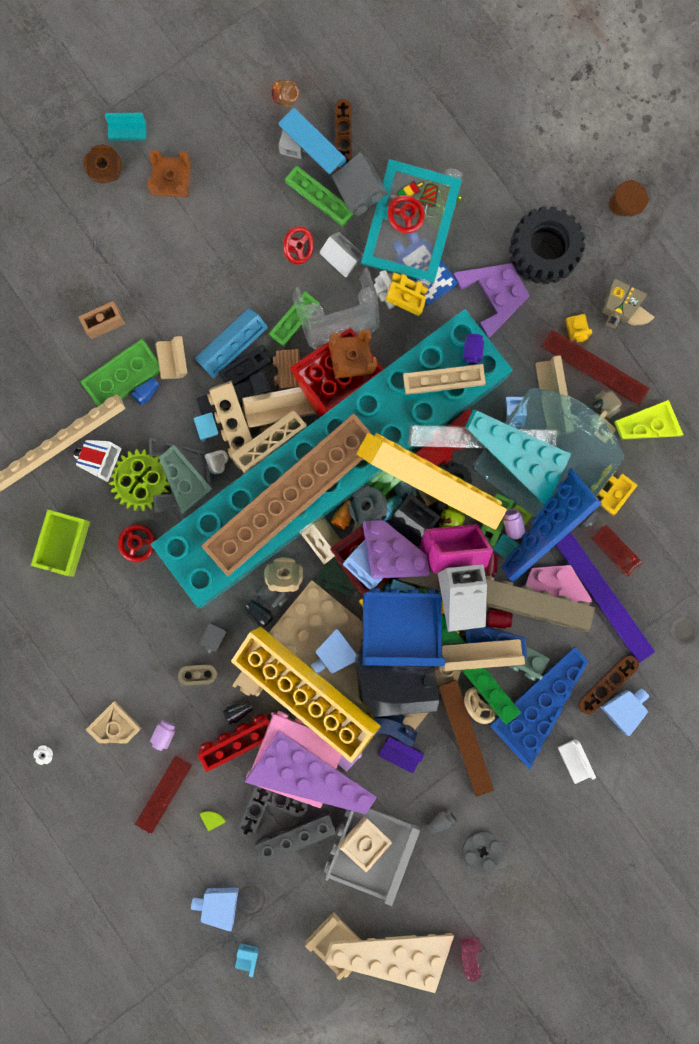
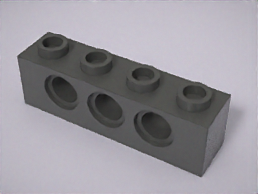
(295, 837)

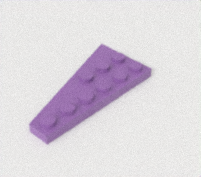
(298, 772)

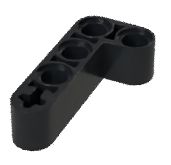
(255, 386)

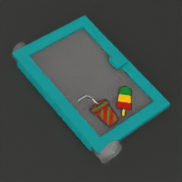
(417, 252)

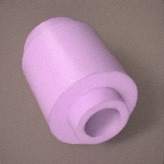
(513, 524)
(162, 735)

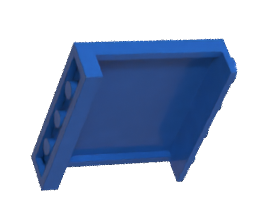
(402, 628)

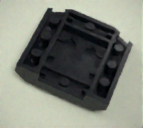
(396, 688)

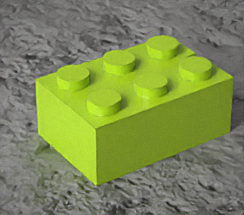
(60, 543)

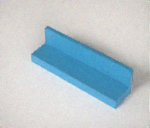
(312, 141)
(231, 342)

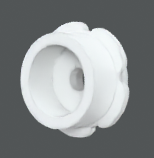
(45, 750)

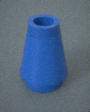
(145, 391)

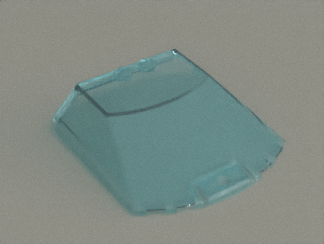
(579, 432)

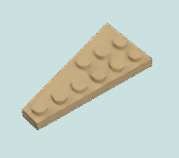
(398, 959)

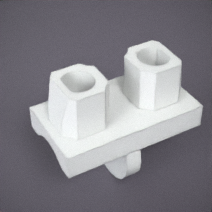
(382, 285)

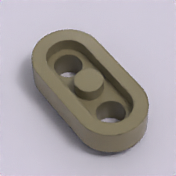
(198, 674)

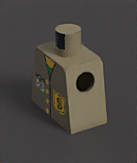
(621, 302)

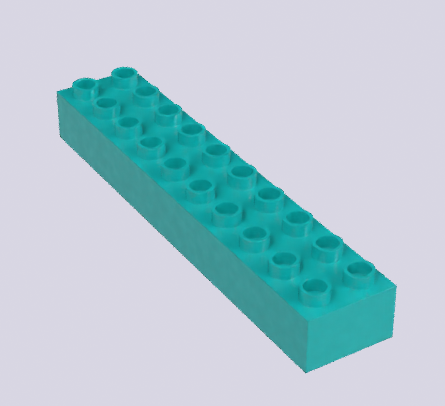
(382, 410)

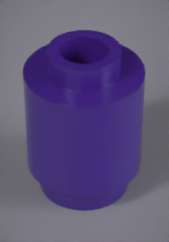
(473, 349)

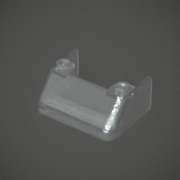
(319, 327)

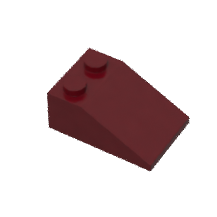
(344, 549)

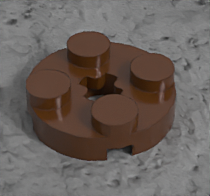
(95, 157)

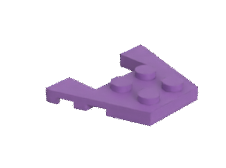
(501, 288)

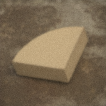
(640, 317)

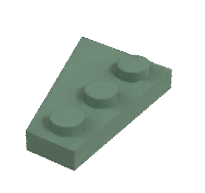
(183, 479)

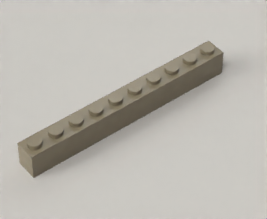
(523, 602)

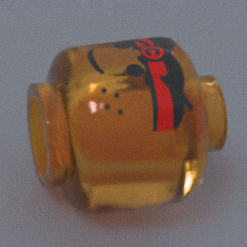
(284, 92)

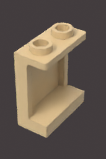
(330, 930)

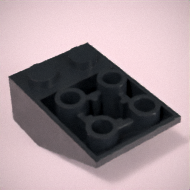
(413, 519)

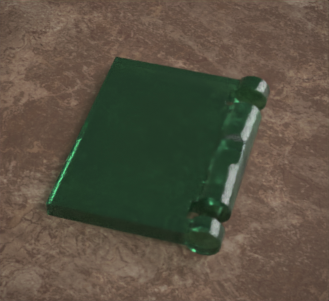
(336, 579)

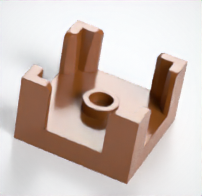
(169, 175)
(351, 355)

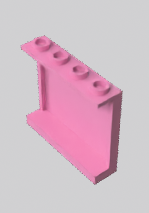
(305, 737)

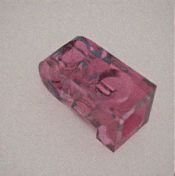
(470, 965)

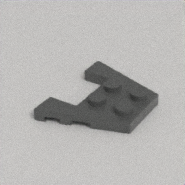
(195, 458)

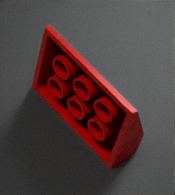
(318, 380)

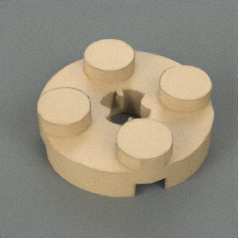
(283, 583)

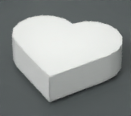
(216, 461)

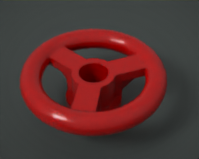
(411, 208)
(296, 245)
(131, 538)

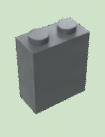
(359, 184)

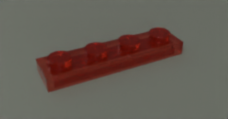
(163, 794)

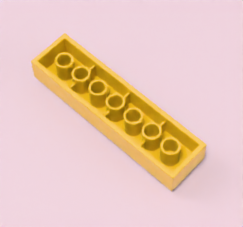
(431, 479)
(305, 694)

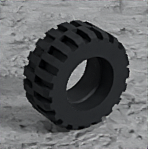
(549, 221)

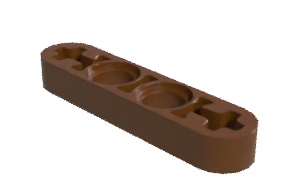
(343, 135)
(610, 687)

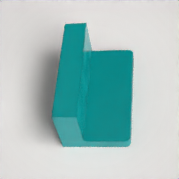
(126, 126)

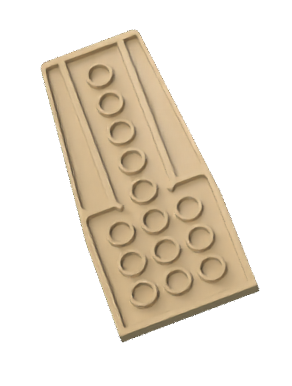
(307, 627)

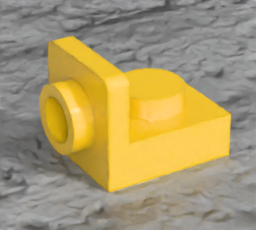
(578, 328)

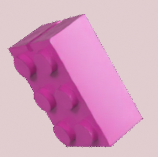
(455, 547)

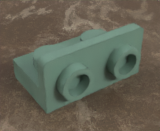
(534, 665)

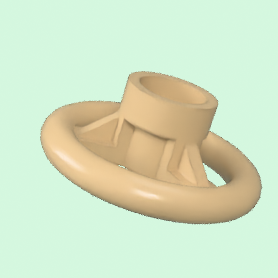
(477, 706)

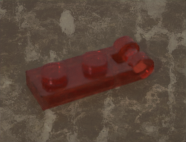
(616, 550)

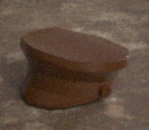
(629, 199)

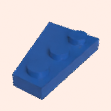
(488, 634)

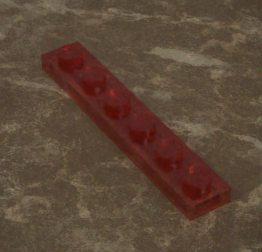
(595, 367)

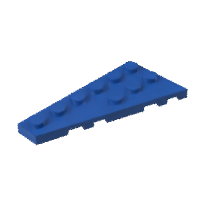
(555, 520)
(541, 707)

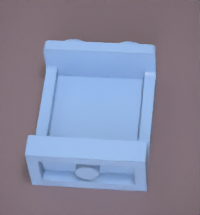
(358, 565)

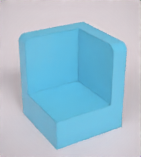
(206, 426)
(247, 958)

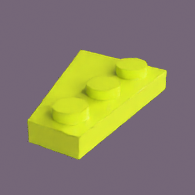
(650, 423)

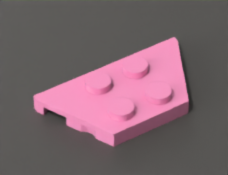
(558, 581)

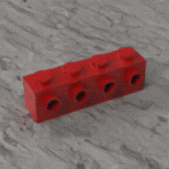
(234, 743)

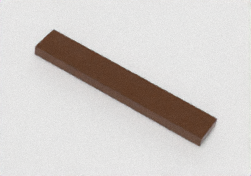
(465, 738)

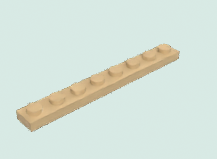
(60, 441)

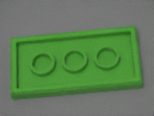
(122, 373)

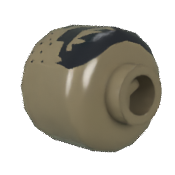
(607, 402)

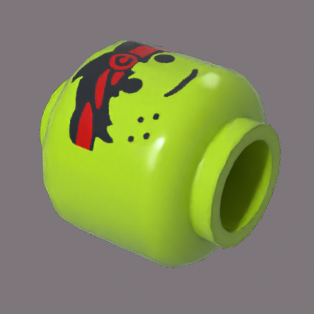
(451, 517)

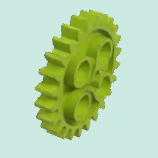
(127, 469)

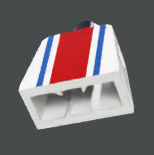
(97, 458)

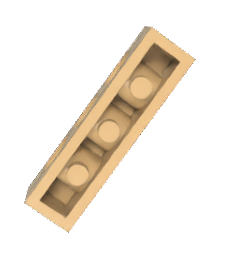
(227, 392)

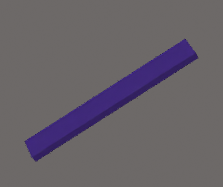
(605, 598)

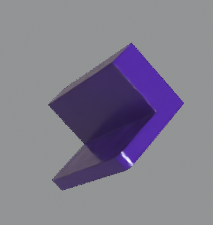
(401, 754)

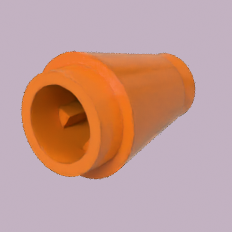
(342, 517)

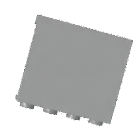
(387, 872)

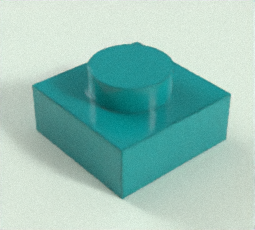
(505, 546)

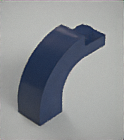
(394, 726)

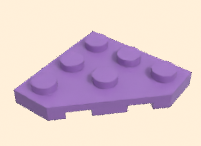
(391, 553)

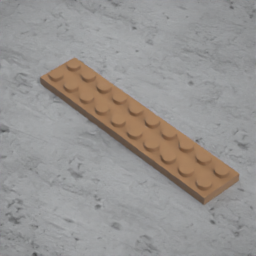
(287, 497)

